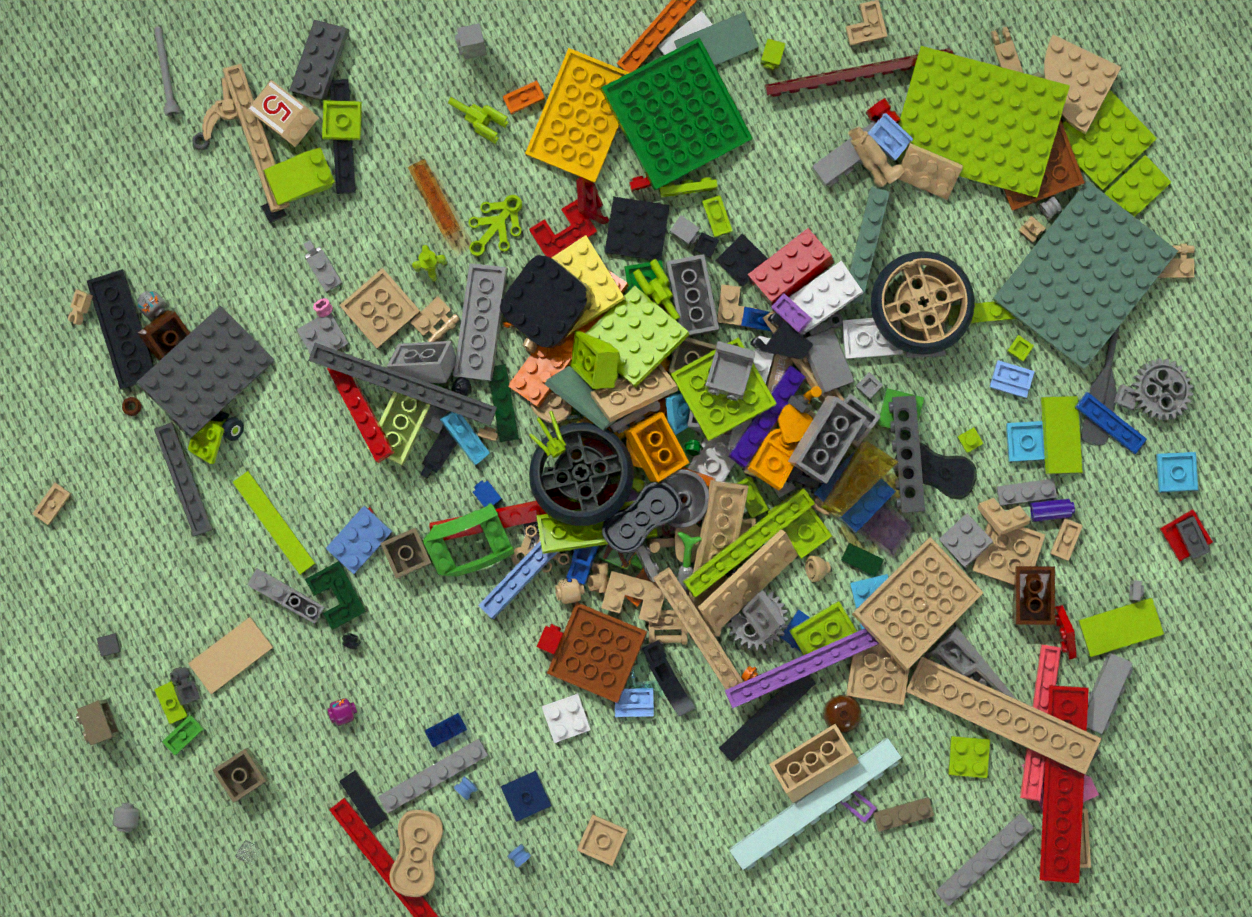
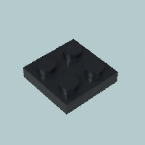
(741, 259)

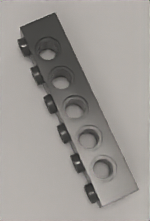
(907, 404)

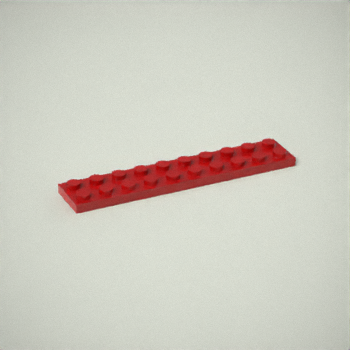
(1063, 795)

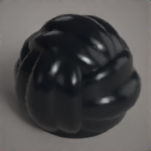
(462, 386)

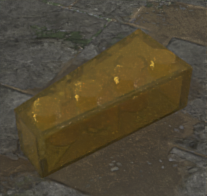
(859, 476)

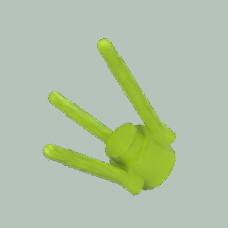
(555, 446)

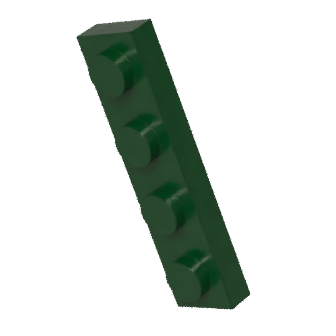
(503, 401)

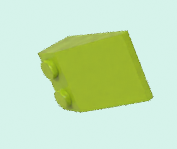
(299, 176)
(595, 360)

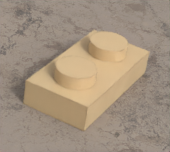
(51, 503)
(1066, 539)

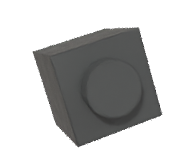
(432, 419)

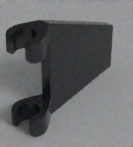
(784, 341)

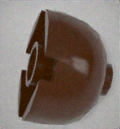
(843, 712)

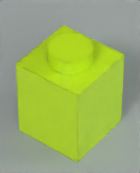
(772, 54)

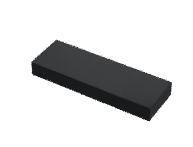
(363, 799)

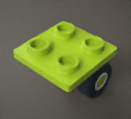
(208, 439)

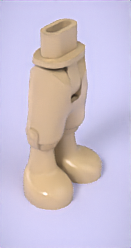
(874, 157)

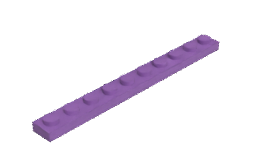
(800, 667)

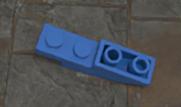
(582, 563)

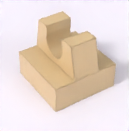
(1031, 229)

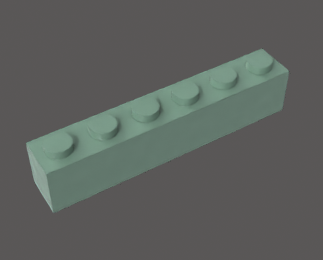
(868, 238)

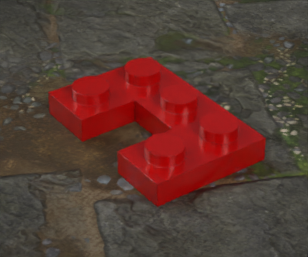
(553, 244)

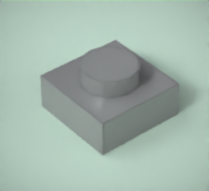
(869, 385)
(1125, 398)
(1136, 590)

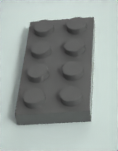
(319, 60)

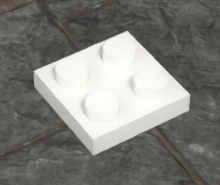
(566, 718)

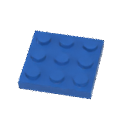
(865, 506)

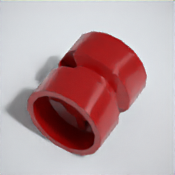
(882, 107)

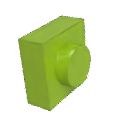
(1020, 348)
(970, 440)

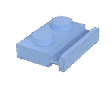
(890, 136)
(1011, 379)
(635, 703)

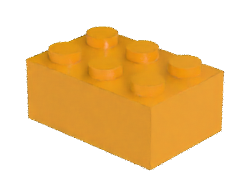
(656, 447)

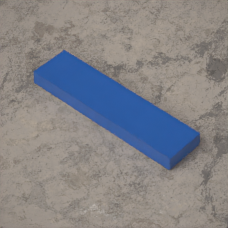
(1110, 423)

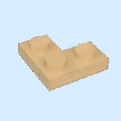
(872, 26)
(728, 308)
(1001, 520)

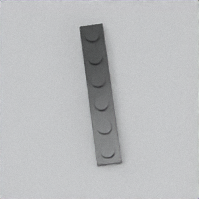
(183, 479)

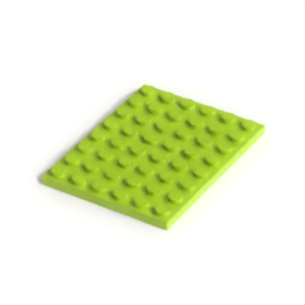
(983, 118)

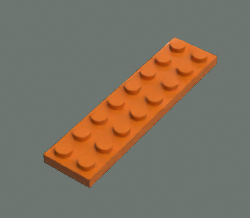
(546, 362)

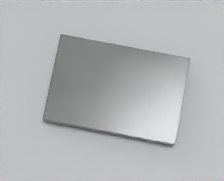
(828, 361)

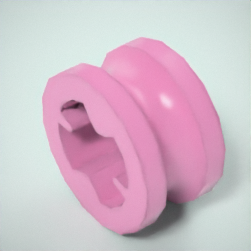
(323, 307)

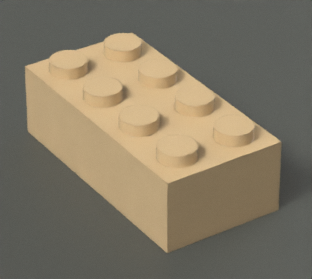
(814, 763)

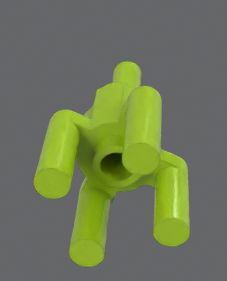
(481, 118)
(429, 262)
(657, 288)

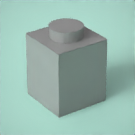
(685, 231)

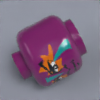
(341, 711)

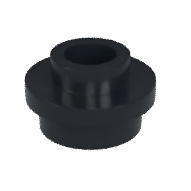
(351, 641)

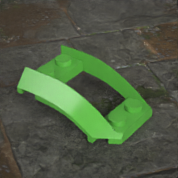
(492, 529)

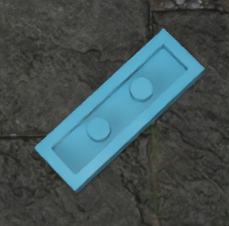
(465, 437)

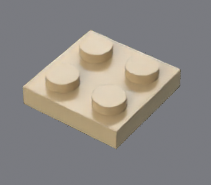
(602, 839)

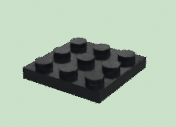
(636, 228)

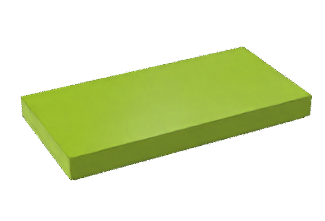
(1061, 435)
(1120, 627)

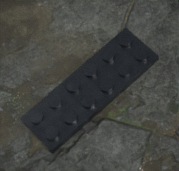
(120, 327)

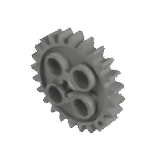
(1171, 376)
(740, 623)

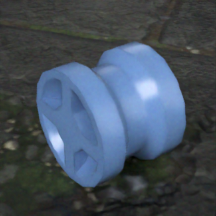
(465, 788)
(519, 855)

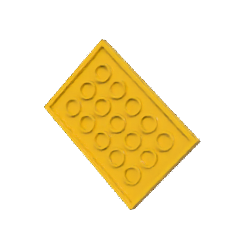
(576, 119)

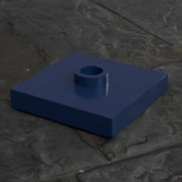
(525, 796)

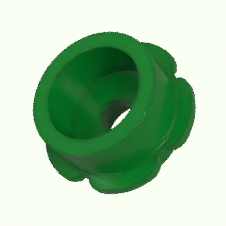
(693, 447)

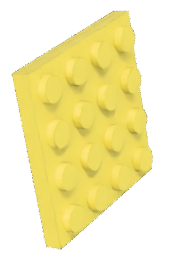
(587, 266)

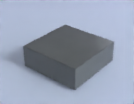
(108, 644)

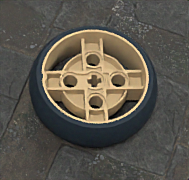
(938, 310)

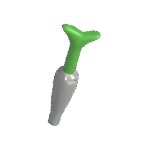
(686, 569)

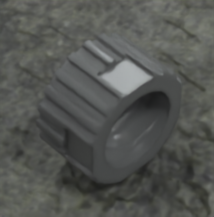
(200, 147)

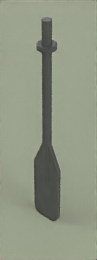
(1104, 391)

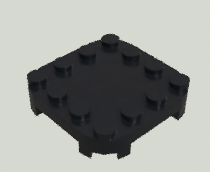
(546, 301)

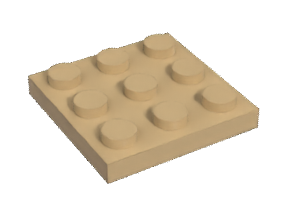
(380, 308)
(1007, 551)
(877, 676)

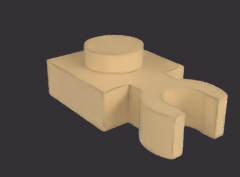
(80, 305)

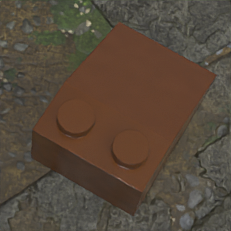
(164, 334)
(1034, 595)

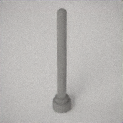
(170, 105)

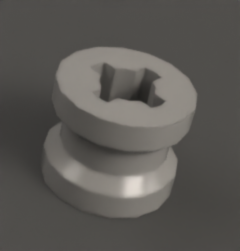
(1050, 208)

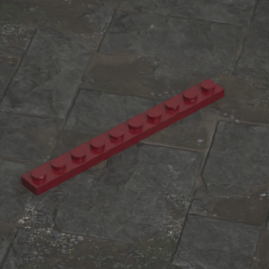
(847, 74)

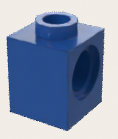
(486, 493)

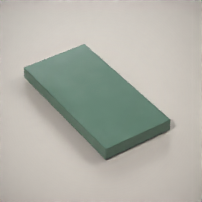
(724, 39)
(577, 393)

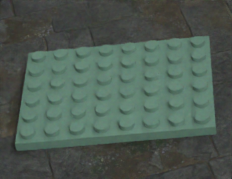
(1085, 275)

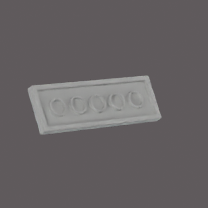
(480, 322)

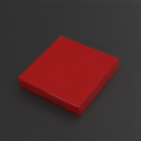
(1174, 539)

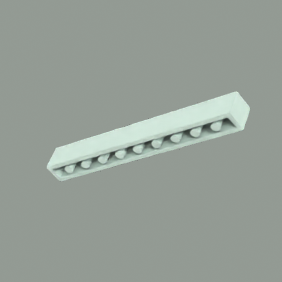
(811, 806)

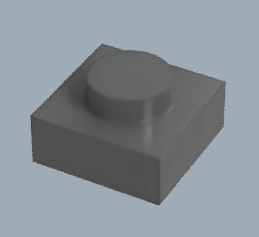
(800, 403)

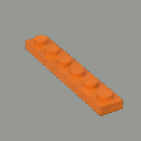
(654, 34)

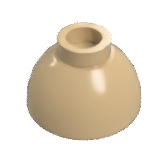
(816, 568)

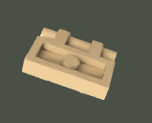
(1182, 266)
(431, 316)

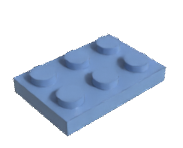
(359, 539)

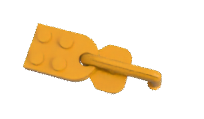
(773, 454)

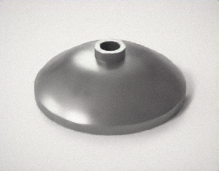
(696, 490)

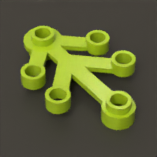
(497, 222)

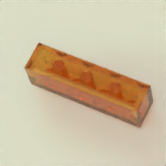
(434, 198)

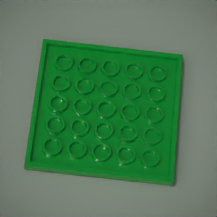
(676, 113)

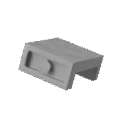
(730, 371)

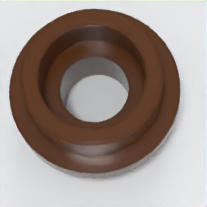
(125, 406)

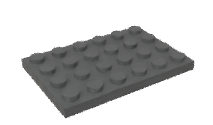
(205, 371)

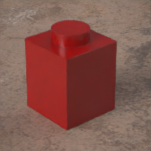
(550, 638)

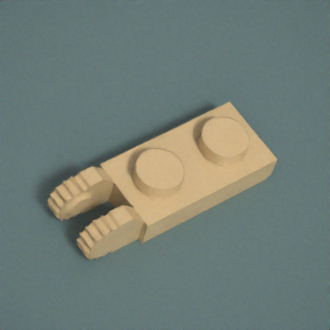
(1006, 51)

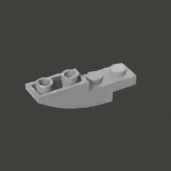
(285, 595)

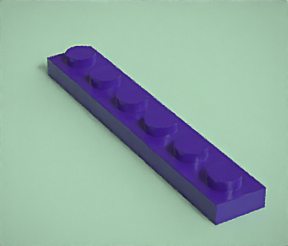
(764, 422)

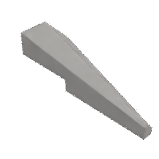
(957, 652)

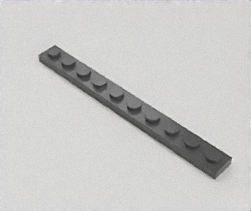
(402, 384)

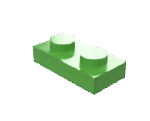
(183, 735)

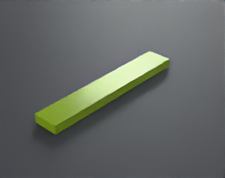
(274, 522)

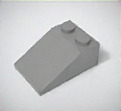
(424, 360)

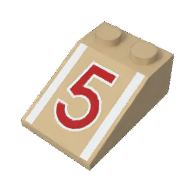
(283, 113)

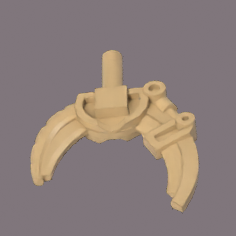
(221, 109)

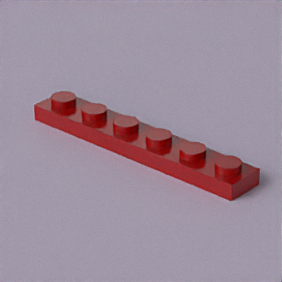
(362, 415)

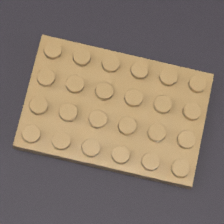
(917, 603)

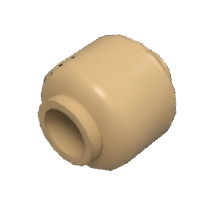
(569, 591)

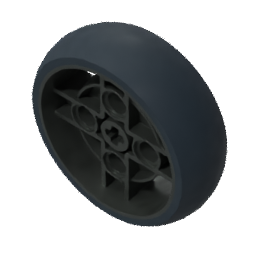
(615, 465)

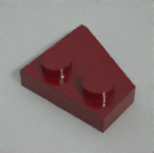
(589, 201)

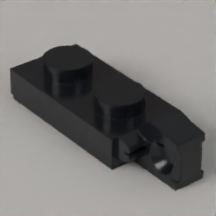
(438, 453)

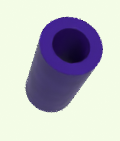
(1051, 510)

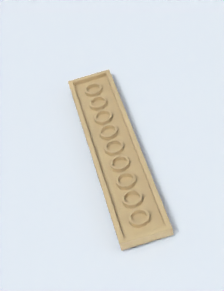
(1003, 715)

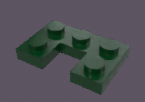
(337, 579)

